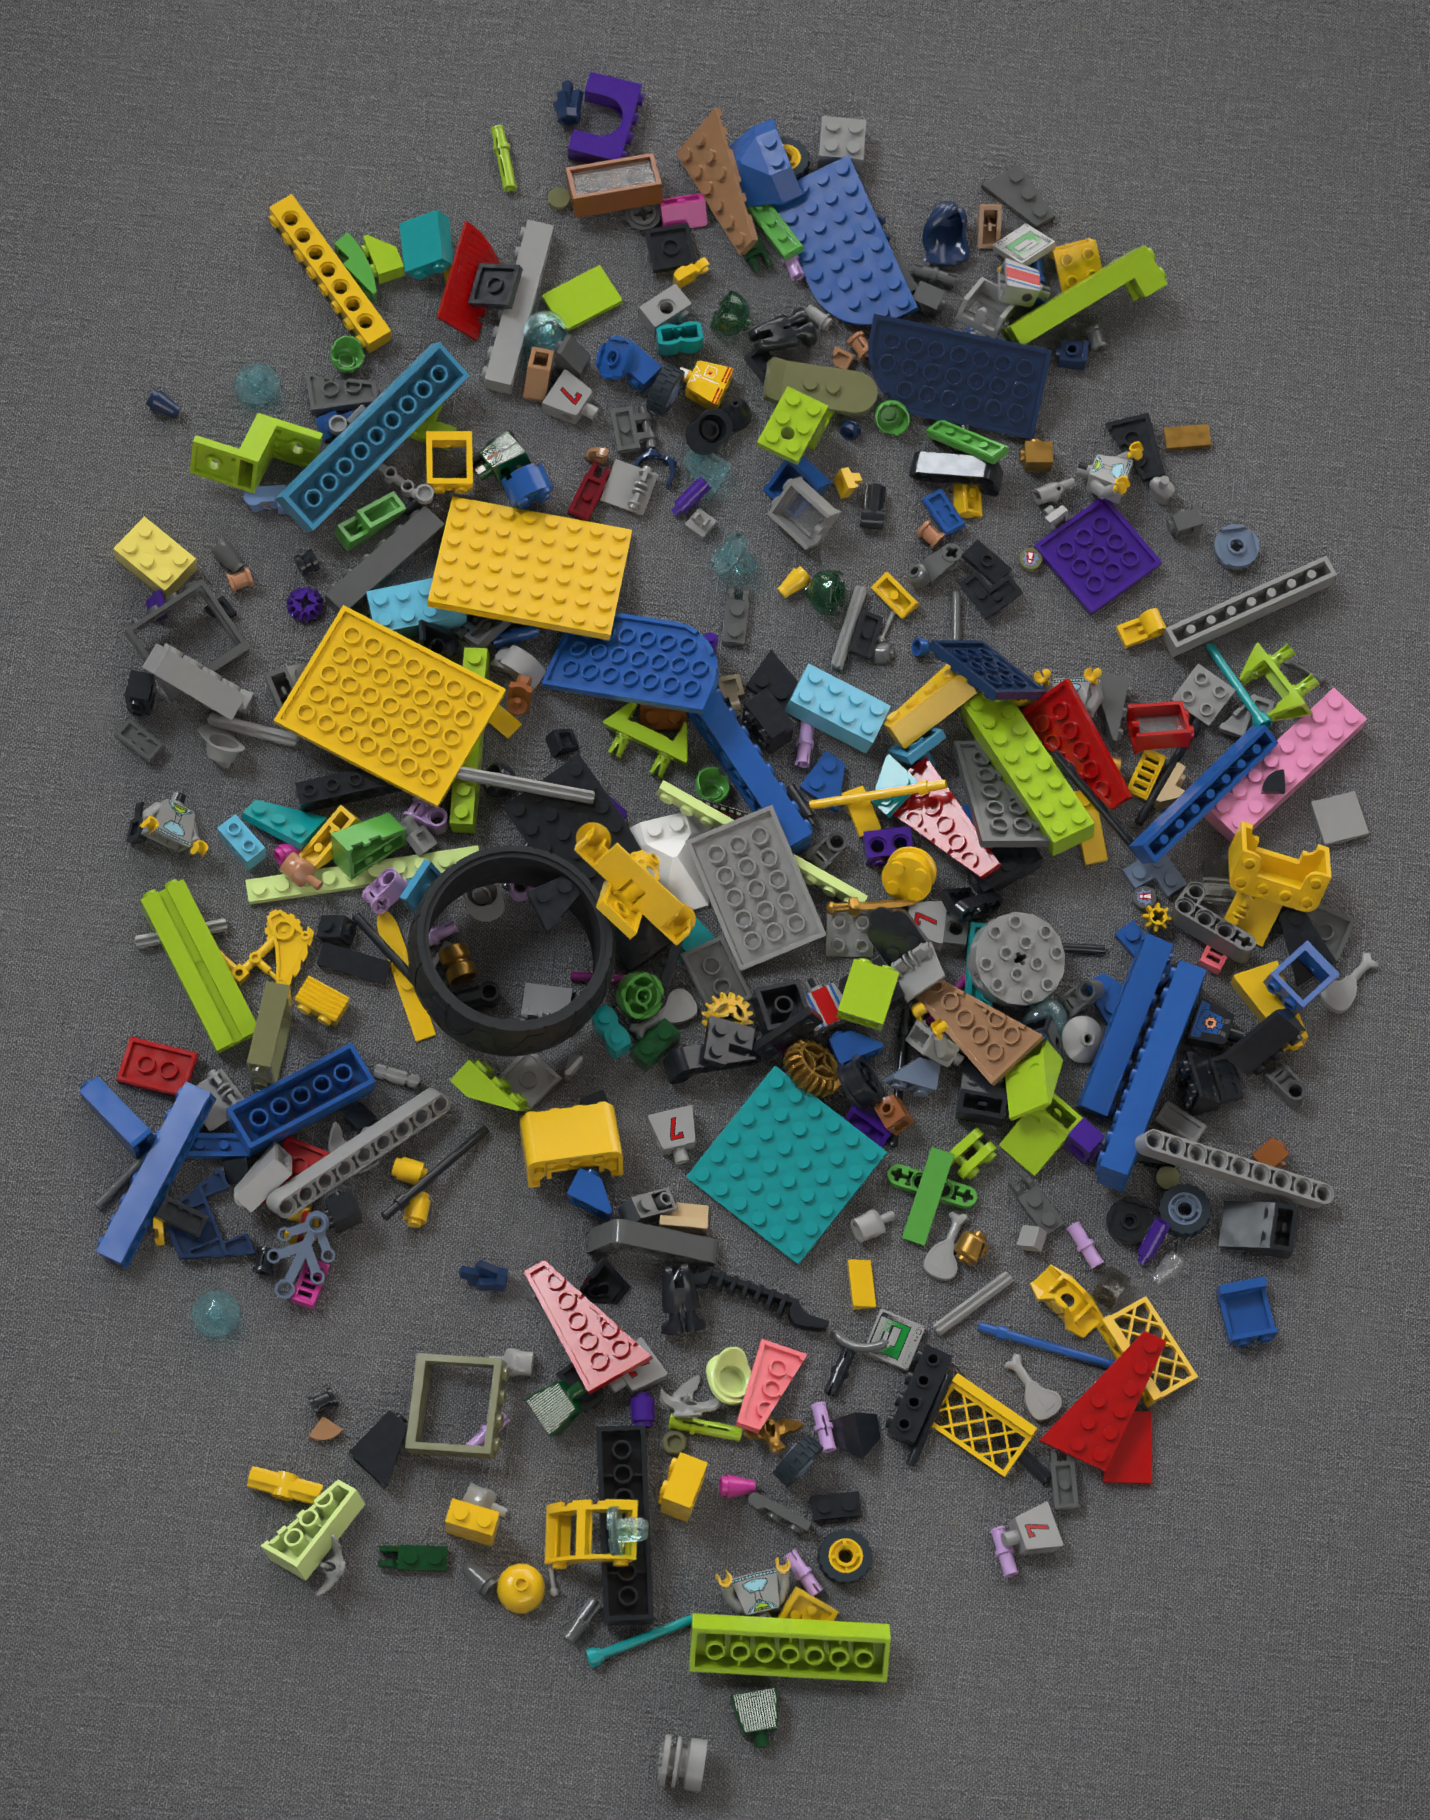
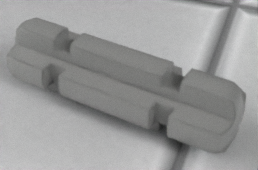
(397, 1076)

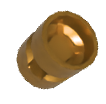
(458, 965)

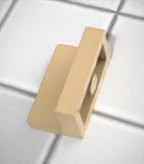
(687, 1219)

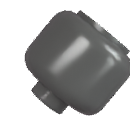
(918, 575)
(883, 654)

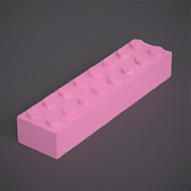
(1299, 752)

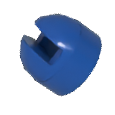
(920, 647)

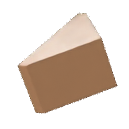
(988, 225)

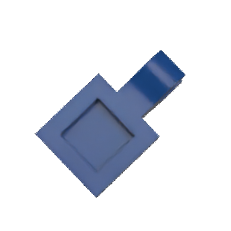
(323, 423)

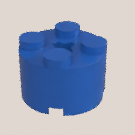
(527, 486)

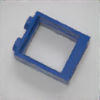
(1317, 966)

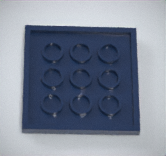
(986, 670)

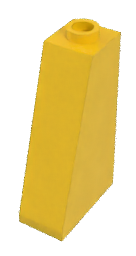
(1258, 998)

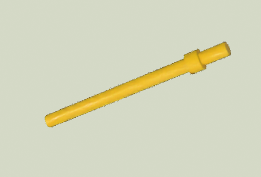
(922, 787)

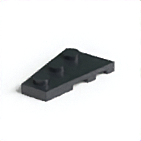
(1138, 429)
(776, 678)
(1296, 931)

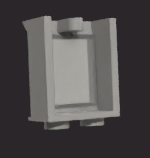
(983, 310)
(803, 513)

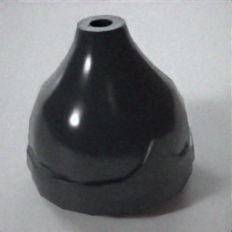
(738, 411)
(498, 792)

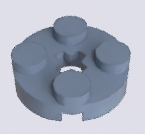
(1243, 537)

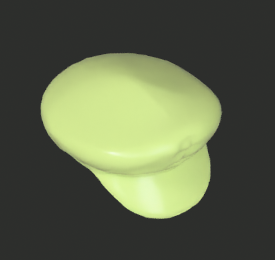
(729, 1375)

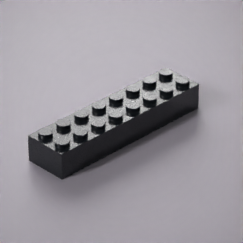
(623, 1476)

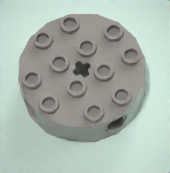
(1038, 965)

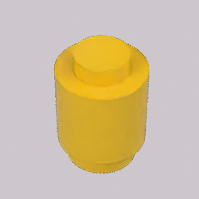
(408, 1170)
(417, 1212)

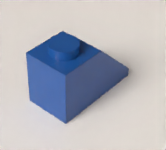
(643, 370)
(850, 1043)

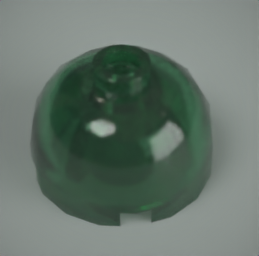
(732, 315)
(826, 592)

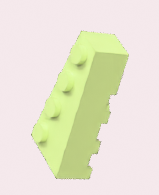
(308, 1538)

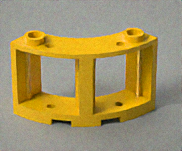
(559, 1532)

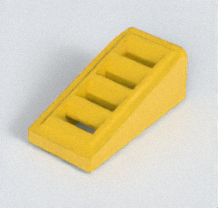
(1154, 757)

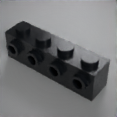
(919, 1395)

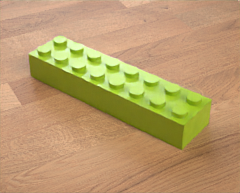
(1028, 771)
(789, 1647)

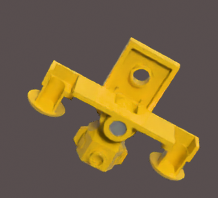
(632, 886)

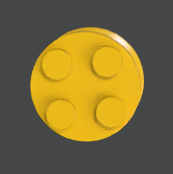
(909, 874)

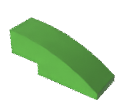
(357, 265)
(369, 521)

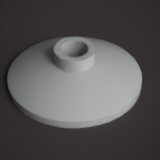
(1074, 1042)

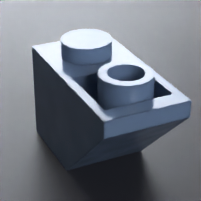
(917, 1076)

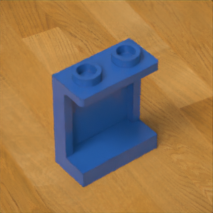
(1246, 1312)

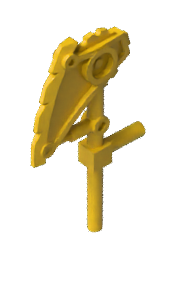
(290, 948)

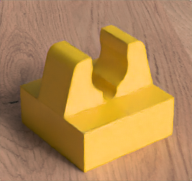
(846, 482)

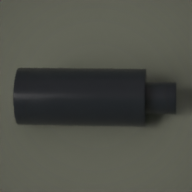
(805, 811)

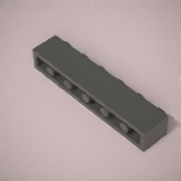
(386, 561)

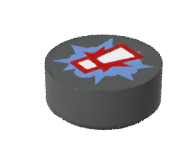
(1143, 897)

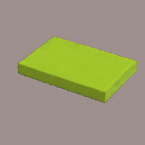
(583, 298)

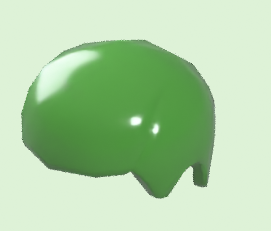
(347, 354)
(892, 417)
(712, 785)

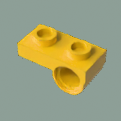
(1141, 629)

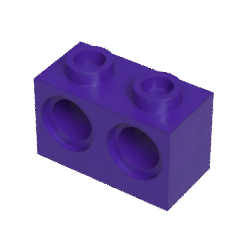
(886, 840)

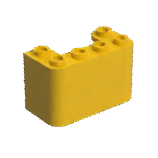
(1276, 876)
(570, 1141)

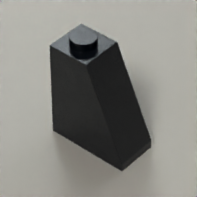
(381, 1447)

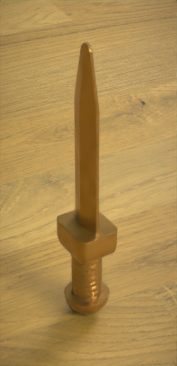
(853, 906)

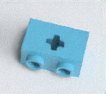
(241, 842)

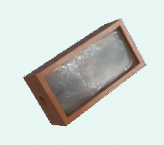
(614, 185)

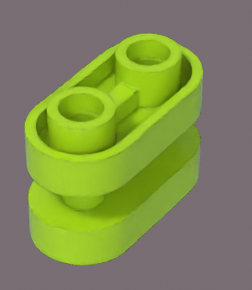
(985, 1153)

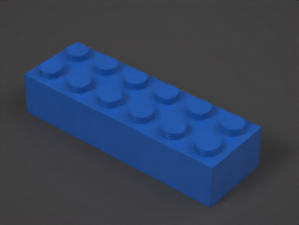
(300, 1099)

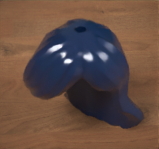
(946, 235)

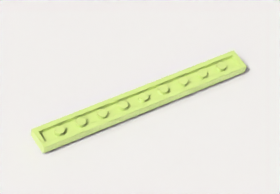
(712, 818)
(335, 880)

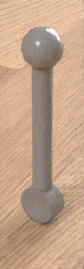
(881, 638)
(554, 1591)

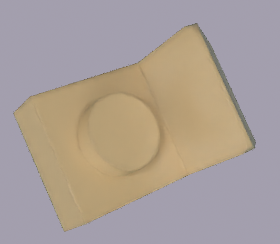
(1172, 788)

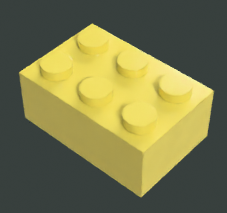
(155, 558)

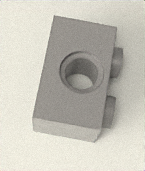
(670, 299)

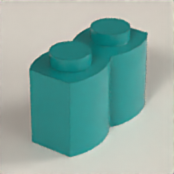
(683, 338)
(614, 1035)

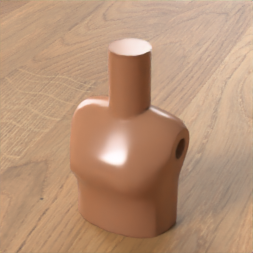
(300, 871)

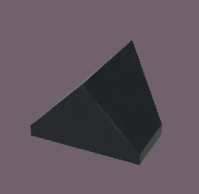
(438, 639)
(604, 1284)
(856, 1433)

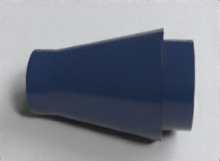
(163, 404)

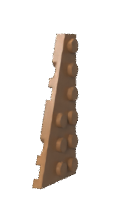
(718, 179)
(983, 1033)

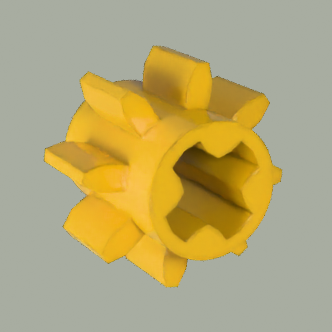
(1160, 922)

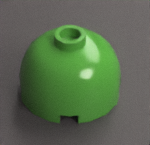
(639, 995)

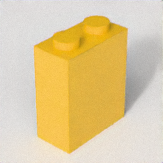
(472, 1522)

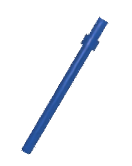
(1002, 1333)

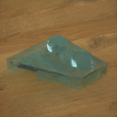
(710, 468)

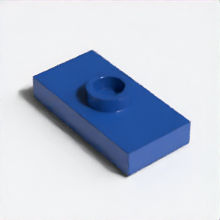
(943, 512)

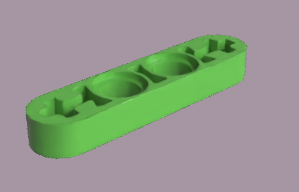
(905, 1171)

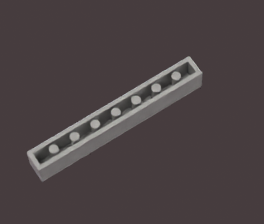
(509, 335)
(1249, 606)

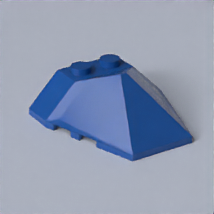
(765, 167)

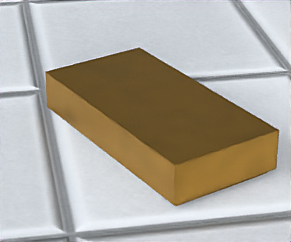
(1187, 437)

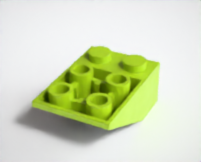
(1033, 1081)
(480, 1083)
(1040, 1135)

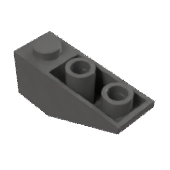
(1112, 708)

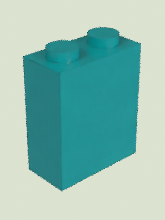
(426, 244)

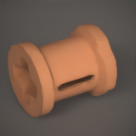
(859, 344)
(930, 534)
(240, 580)

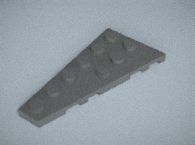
(994, 807)

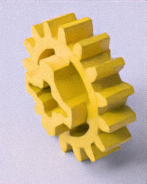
(728, 1008)

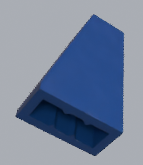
(117, 1117)

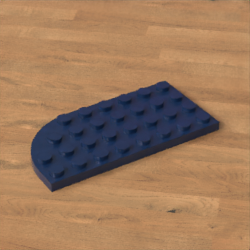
(959, 375)

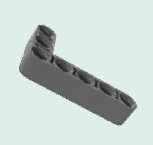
(651, 1240)

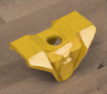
(1079, 1317)

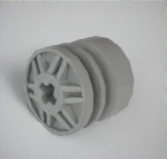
(682, 1763)

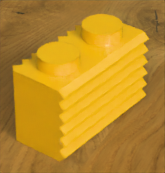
(321, 1001)

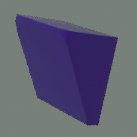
(156, 599)

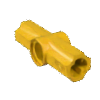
(284, 1485)

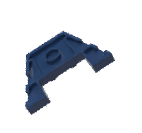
(210, 1242)

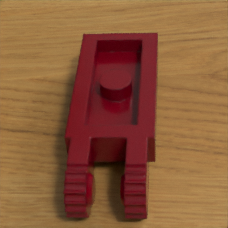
(589, 493)

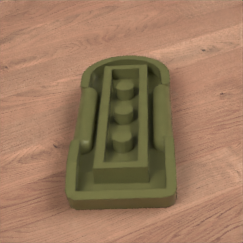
(841, 389)

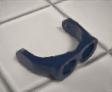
(652, 454)

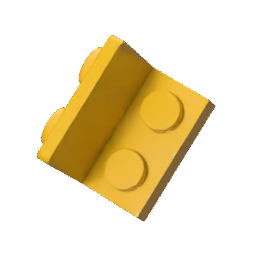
(1075, 261)

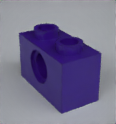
(1084, 1142)

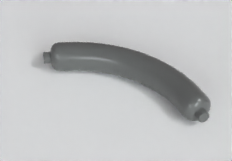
(859, 1347)

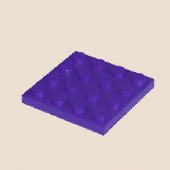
(1097, 555)

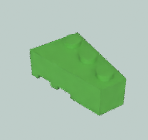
(367, 843)

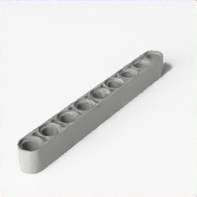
(348, 1155)
(1224, 1169)

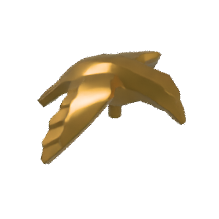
(773, 1431)

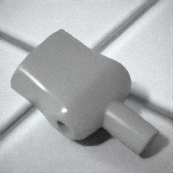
(1161, 490)
(1052, 491)
(870, 1224)
(519, 1361)
(484, 1498)

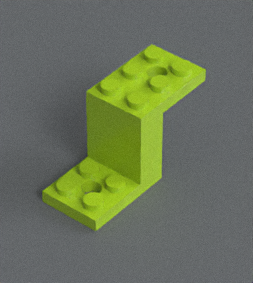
(798, 419)
(246, 466)

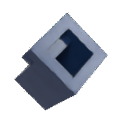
(1074, 360)

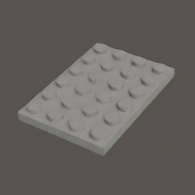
(756, 887)

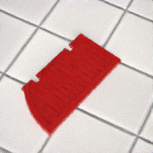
(454, 306)

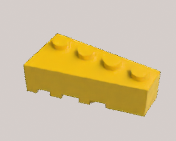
(928, 706)

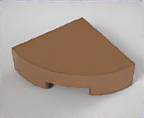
(842, 358)
(598, 454)
(325, 1430)

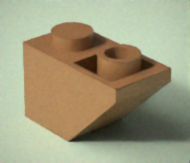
(538, 374)

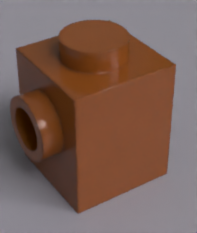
(894, 1114)
(1272, 1153)

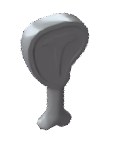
(1341, 994)
(678, 1010)
(940, 1259)
(1039, 1402)

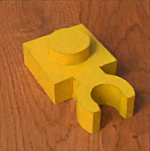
(688, 274)

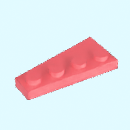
(768, 1380)

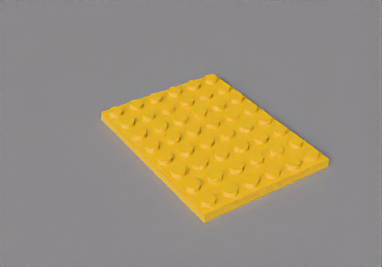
(530, 568)
(390, 706)

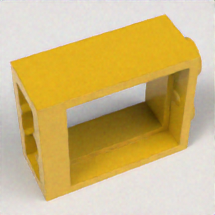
(449, 439)

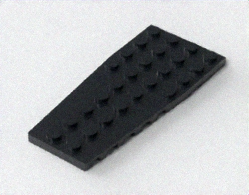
(553, 826)

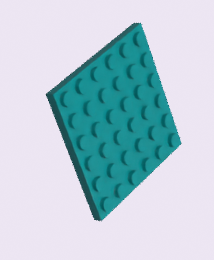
(786, 1165)

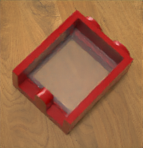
(1158, 726)

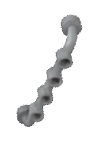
(423, 493)

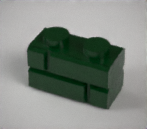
(655, 1045)

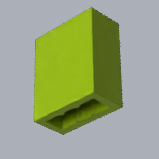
(867, 994)

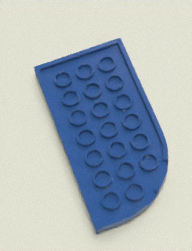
(846, 248)
(641, 664)

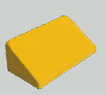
(967, 500)
(895, 595)
(861, 1284)

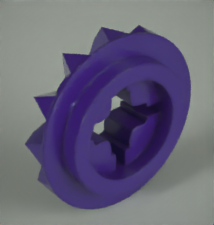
(311, 611)

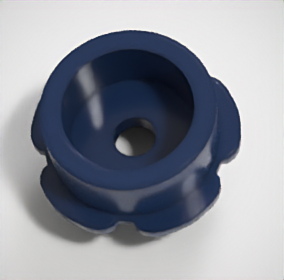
(849, 429)

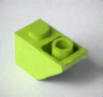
(384, 259)

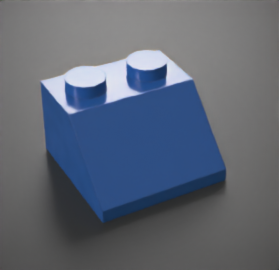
(788, 470)
(589, 1194)

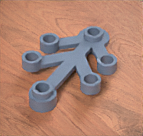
(304, 1250)

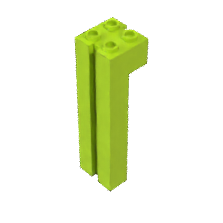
(1133, 270)
(199, 965)

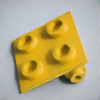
(1253, 915)

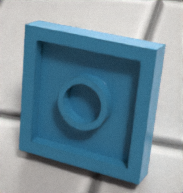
(919, 749)
(419, 884)

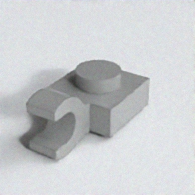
(418, 837)

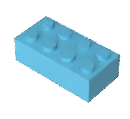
(405, 605)
(837, 708)

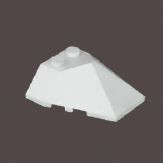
(677, 869)

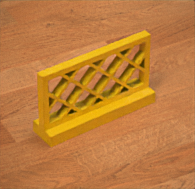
(1119, 1343)
(994, 1408)

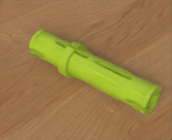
(501, 149)
(705, 1427)

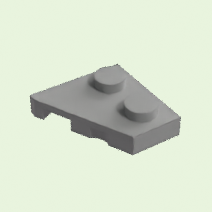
(1242, 719)

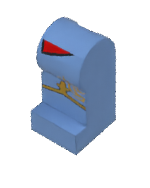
(264, 499)

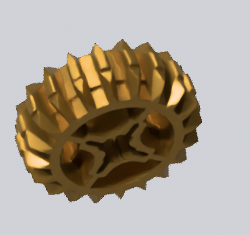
(812, 1068)

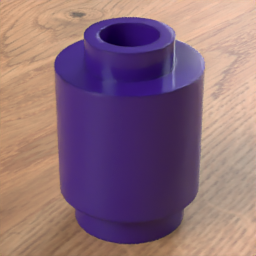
(643, 1410)

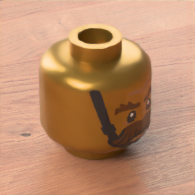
(971, 1247)

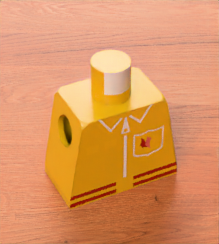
(707, 383)

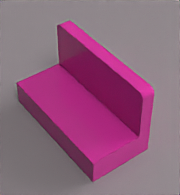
(684, 209)

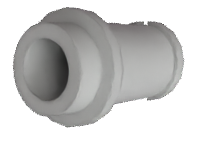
(819, 318)

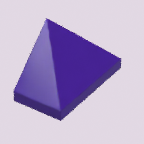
(869, 1124)

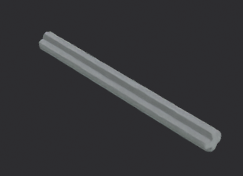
(526, 785)

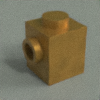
(1037, 455)

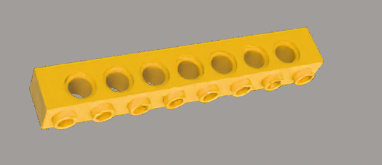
(290, 211)

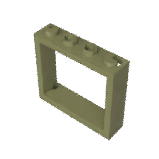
(270, 1036)
(419, 1399)

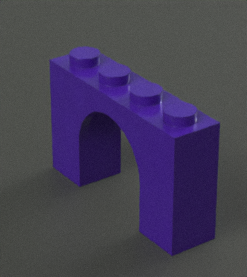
(624, 99)

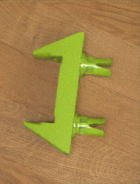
(1292, 696)
(633, 731)

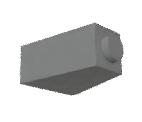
(263, 1177)

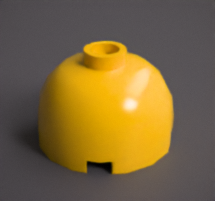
(520, 1588)

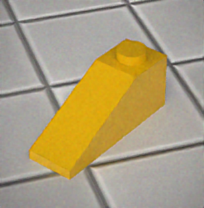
(319, 849)
(1094, 849)

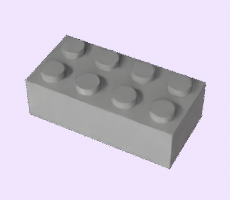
(198, 683)

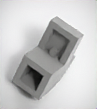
(518, 662)

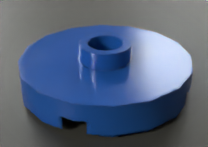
(615, 358)

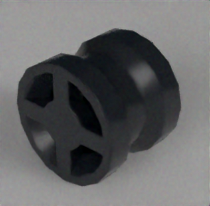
(306, 562)

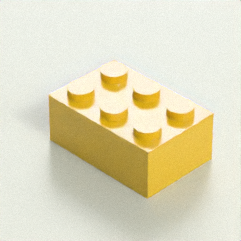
(682, 1486)

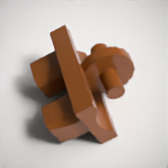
(520, 696)

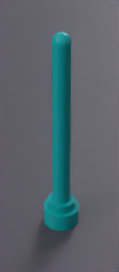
(1259, 717)
(598, 1655)

